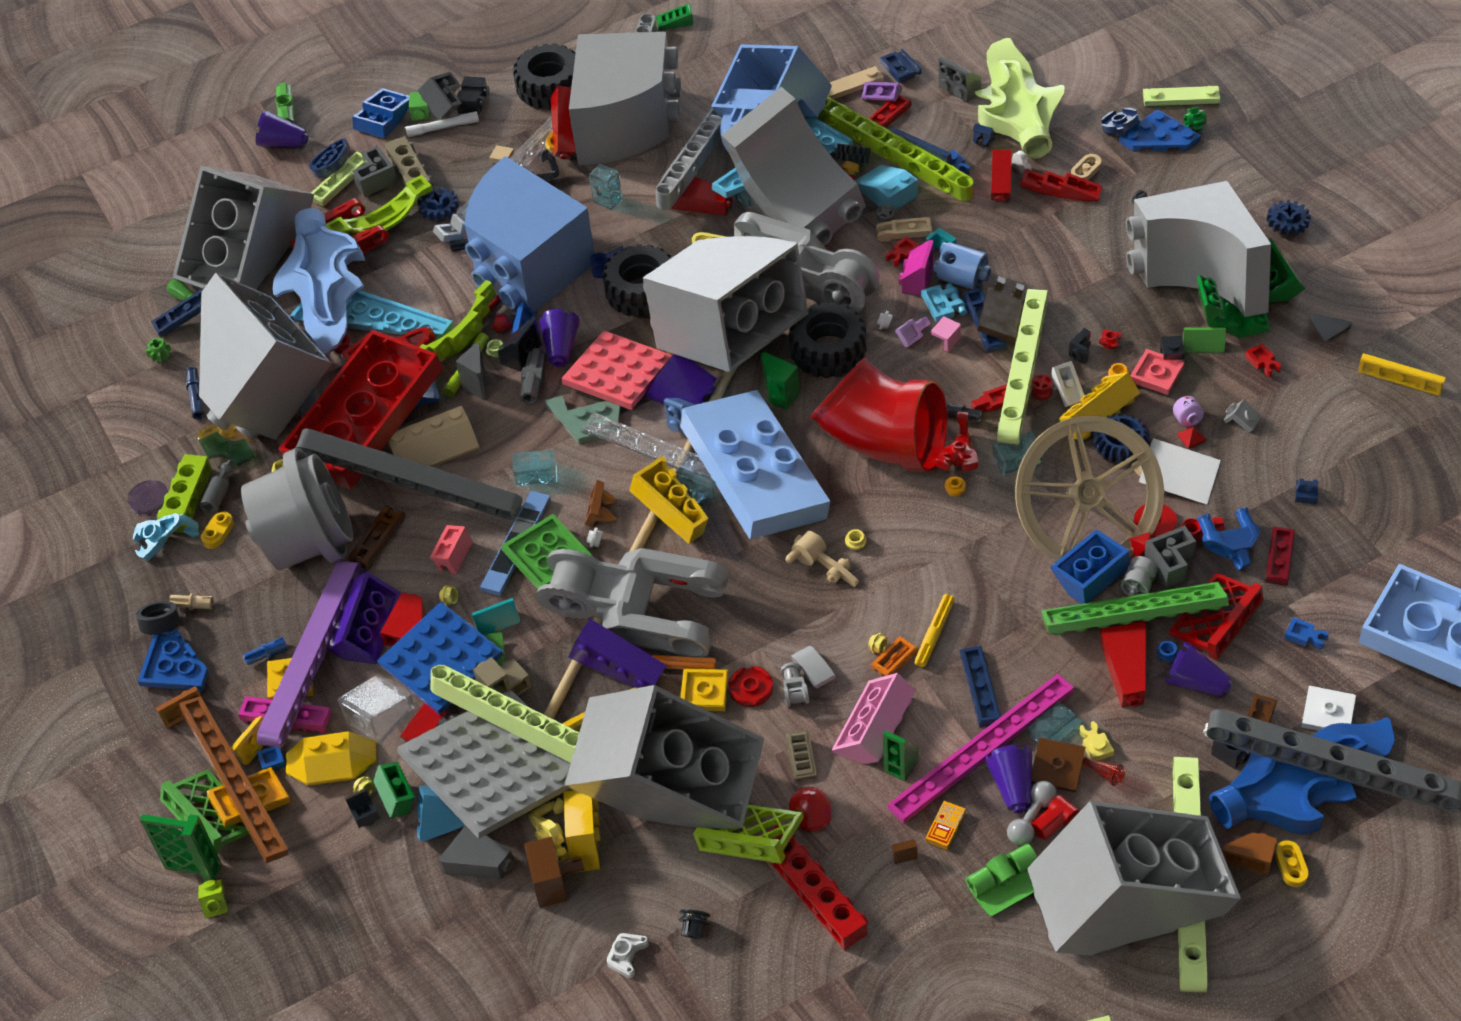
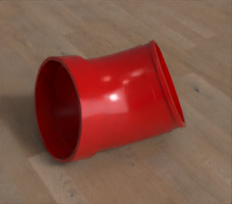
(886, 417)

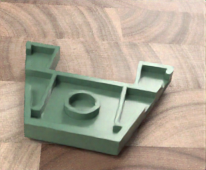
(576, 418)

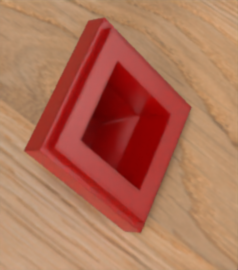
(1191, 437)
(1138, 544)

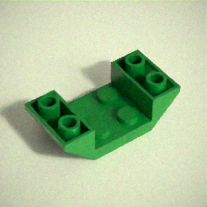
(1224, 314)

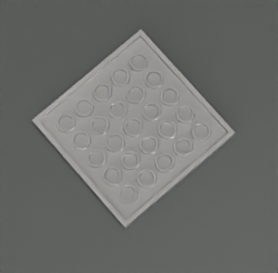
(485, 770)

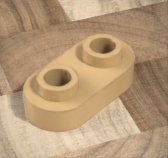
(1087, 166)

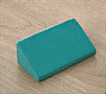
(496, 617)

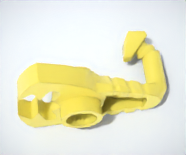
(547, 828)

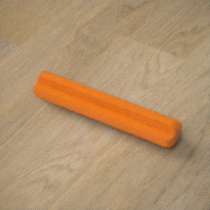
(685, 662)

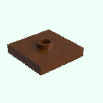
(1058, 764)

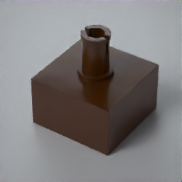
(549, 870)

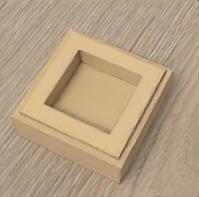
(500, 152)

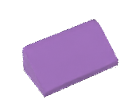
(881, 91)

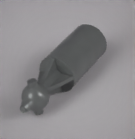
(217, 489)

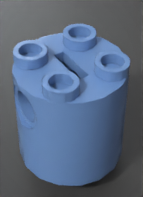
(962, 266)

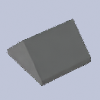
(472, 372)

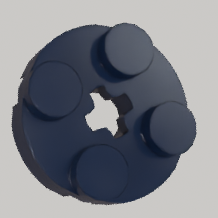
(1120, 122)

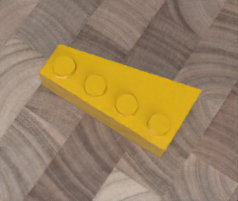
(668, 499)

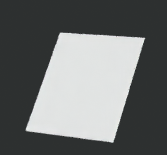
(1185, 471)

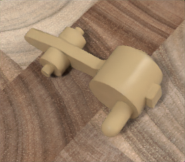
(811, 548)

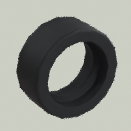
(157, 617)

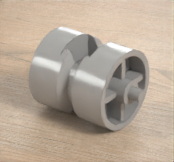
(1139, 576)

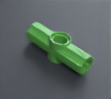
(284, 102)

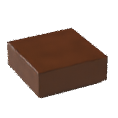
(904, 851)

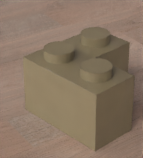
(503, 677)

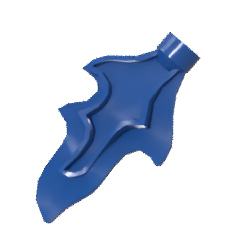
(1289, 794)

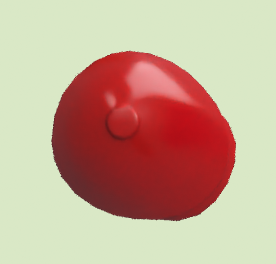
(814, 807)

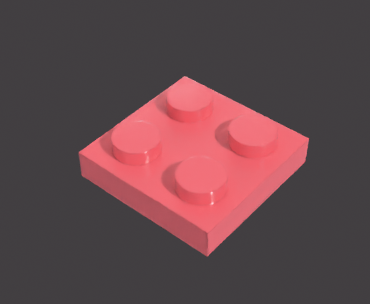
(1157, 373)

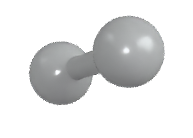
(1020, 830)

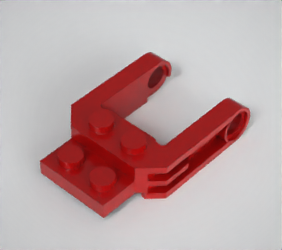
(364, 239)

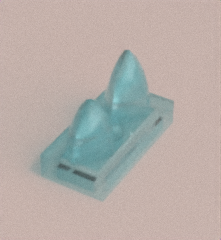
(700, 486)

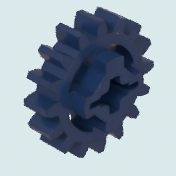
(438, 204)
(1288, 218)

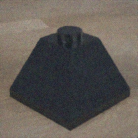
(517, 346)

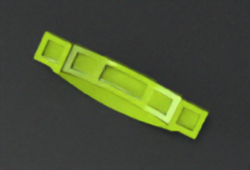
(387, 215)
(468, 328)

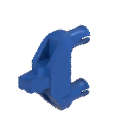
(1231, 543)

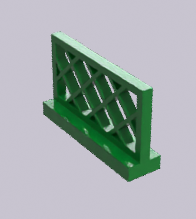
(188, 849)

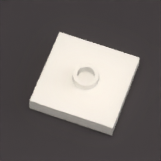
(1327, 708)

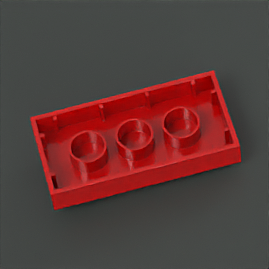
(370, 397)

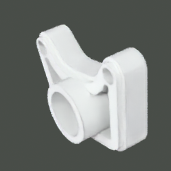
(623, 952)

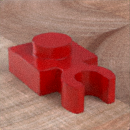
(901, 250)
(1262, 357)

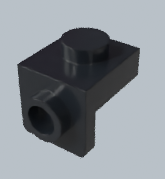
(1172, 347)
(362, 808)

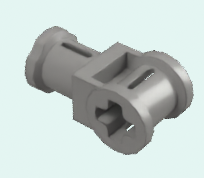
(794, 685)

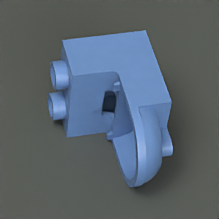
(760, 72)

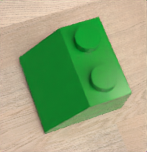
(779, 380)

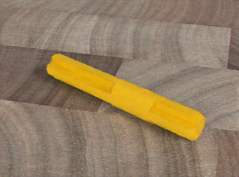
(934, 631)

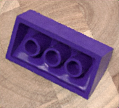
(362, 619)

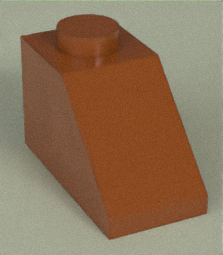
(1251, 852)

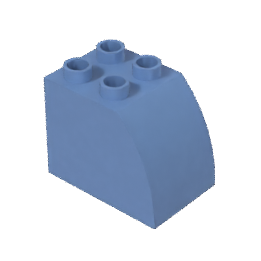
(525, 236)

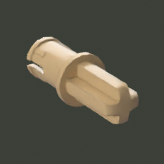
(193, 601)

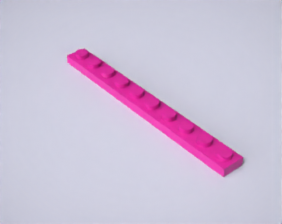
(974, 752)

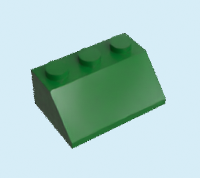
(1283, 282)

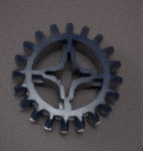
(1113, 448)

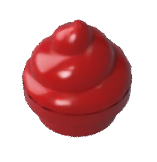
(502, 323)

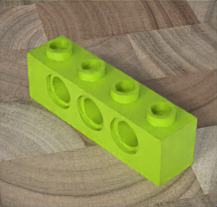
(186, 488)

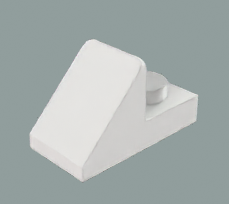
(1067, 382)

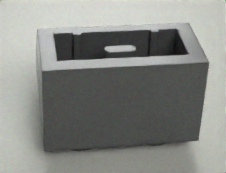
(958, 79)

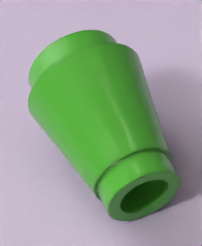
(178, 290)

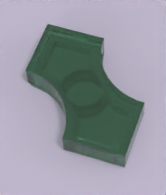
(235, 450)

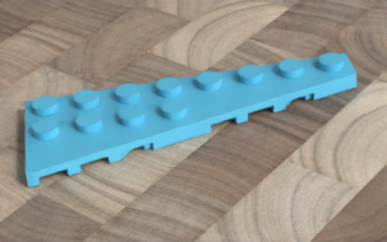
(829, 137)

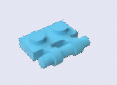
(938, 303)

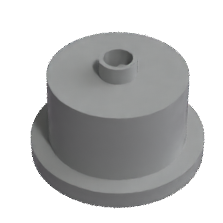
(297, 512)

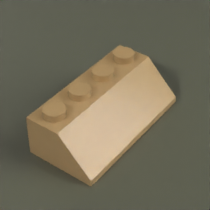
(435, 439)

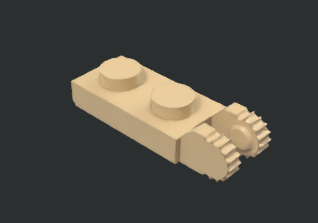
(904, 227)

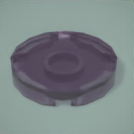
(147, 497)

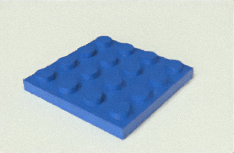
(434, 641)

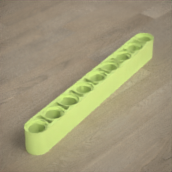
(504, 712)

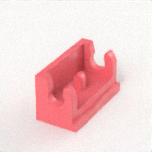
(451, 548)

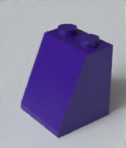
(682, 380)

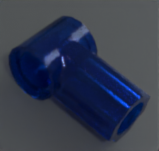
(599, 259)

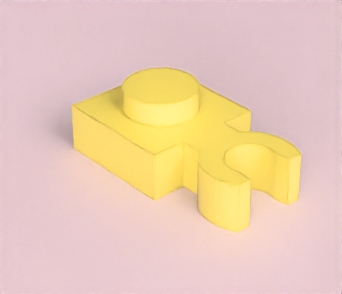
(1096, 744)

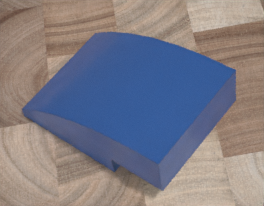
(381, 113)

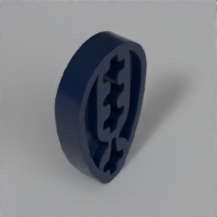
(330, 159)

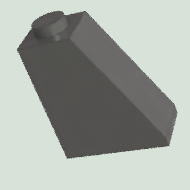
(476, 857)

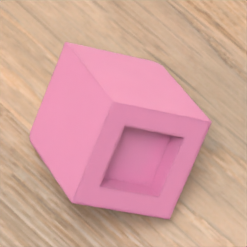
(948, 331)

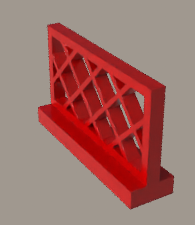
(1235, 619)

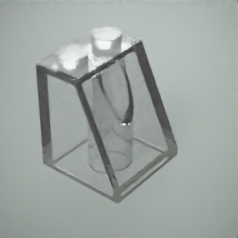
(376, 707)

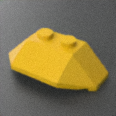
(330, 758)

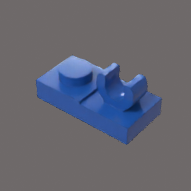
(523, 314)

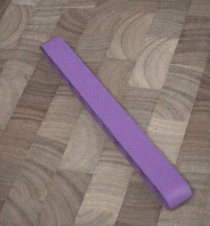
(307, 657)

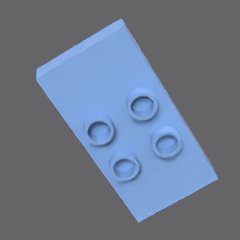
(754, 464)
(1418, 624)

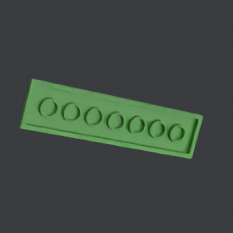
(1136, 607)

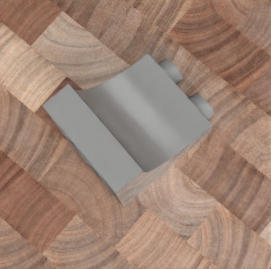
(790, 170)
(1201, 234)

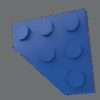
(1159, 133)
(172, 664)

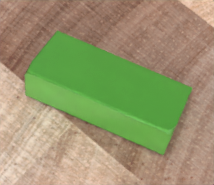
(1204, 340)

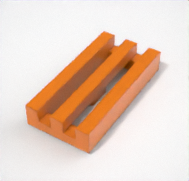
(897, 660)

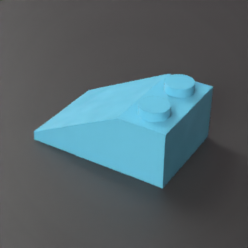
(889, 186)

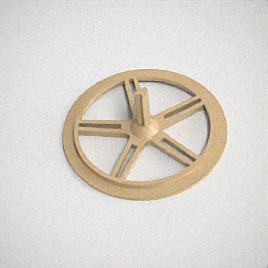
(1088, 491)

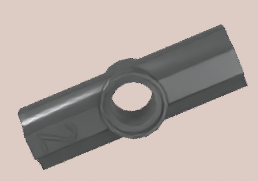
(533, 376)

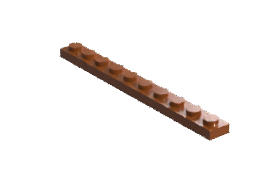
(234, 780)

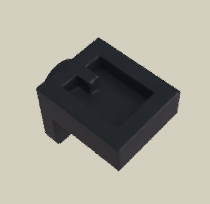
(1079, 346)

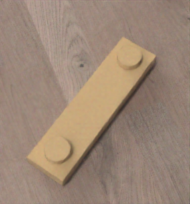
(854, 82)

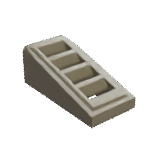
(799, 741)

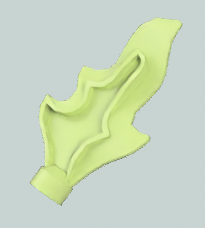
(1018, 103)

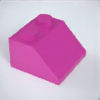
(917, 269)

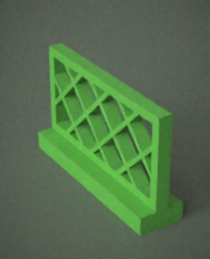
(181, 807)

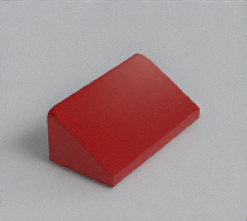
(422, 722)

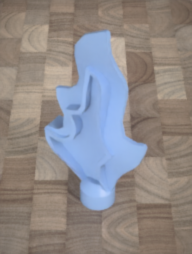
(321, 277)

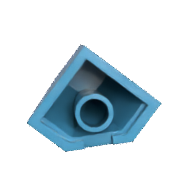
(434, 815)

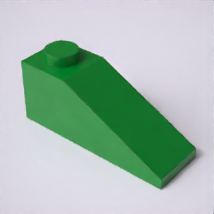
(899, 756)

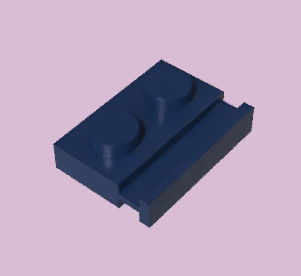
(900, 66)

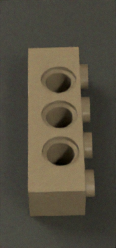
(405, 161)

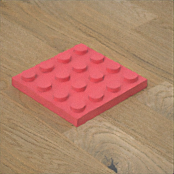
(616, 369)

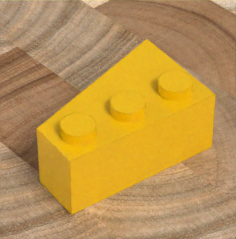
(581, 828)

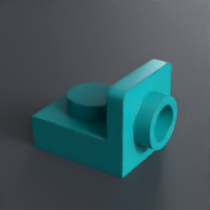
(940, 236)

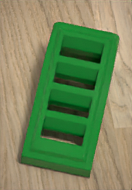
(675, 18)

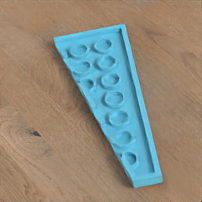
(386, 316)

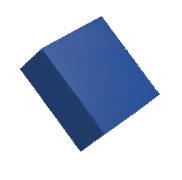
(271, 757)

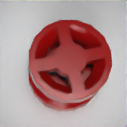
(1041, 387)

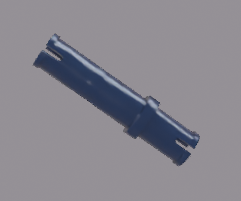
(192, 387)

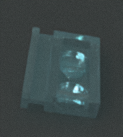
(1055, 724)

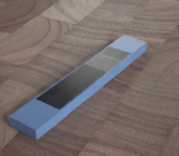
(502, 566)

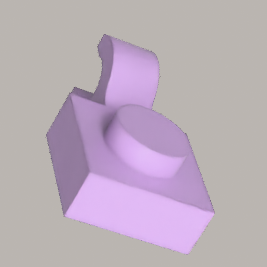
(911, 331)

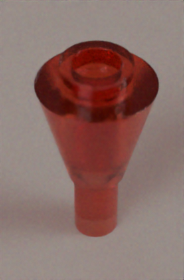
(1111, 772)

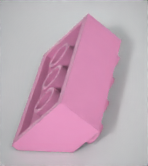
(877, 710)

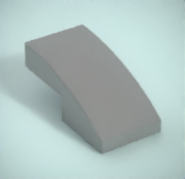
(813, 666)

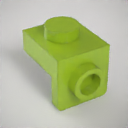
(212, 898)

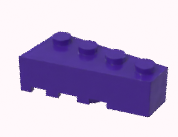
(615, 657)

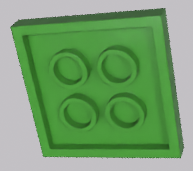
(532, 547)

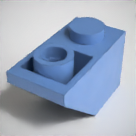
(673, 413)

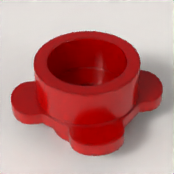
(1110, 339)

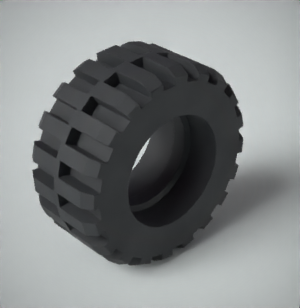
(534, 66)
(625, 267)
(828, 358)

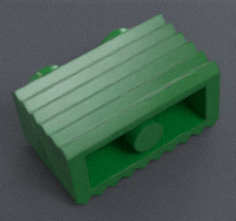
(394, 789)

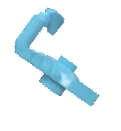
(158, 531)

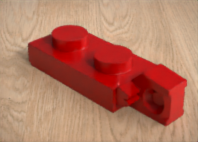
(990, 400)

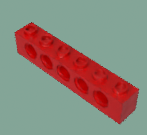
(845, 931)

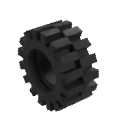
(852, 153)

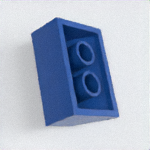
(1091, 566)

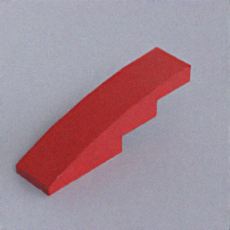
(1063, 187)

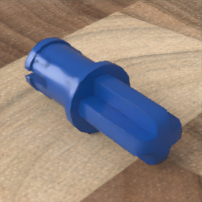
(265, 651)

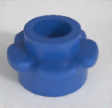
(1167, 646)

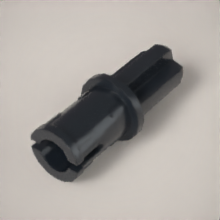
(973, 416)

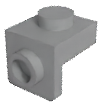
(451, 231)
(1243, 414)

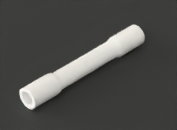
(421, 129)

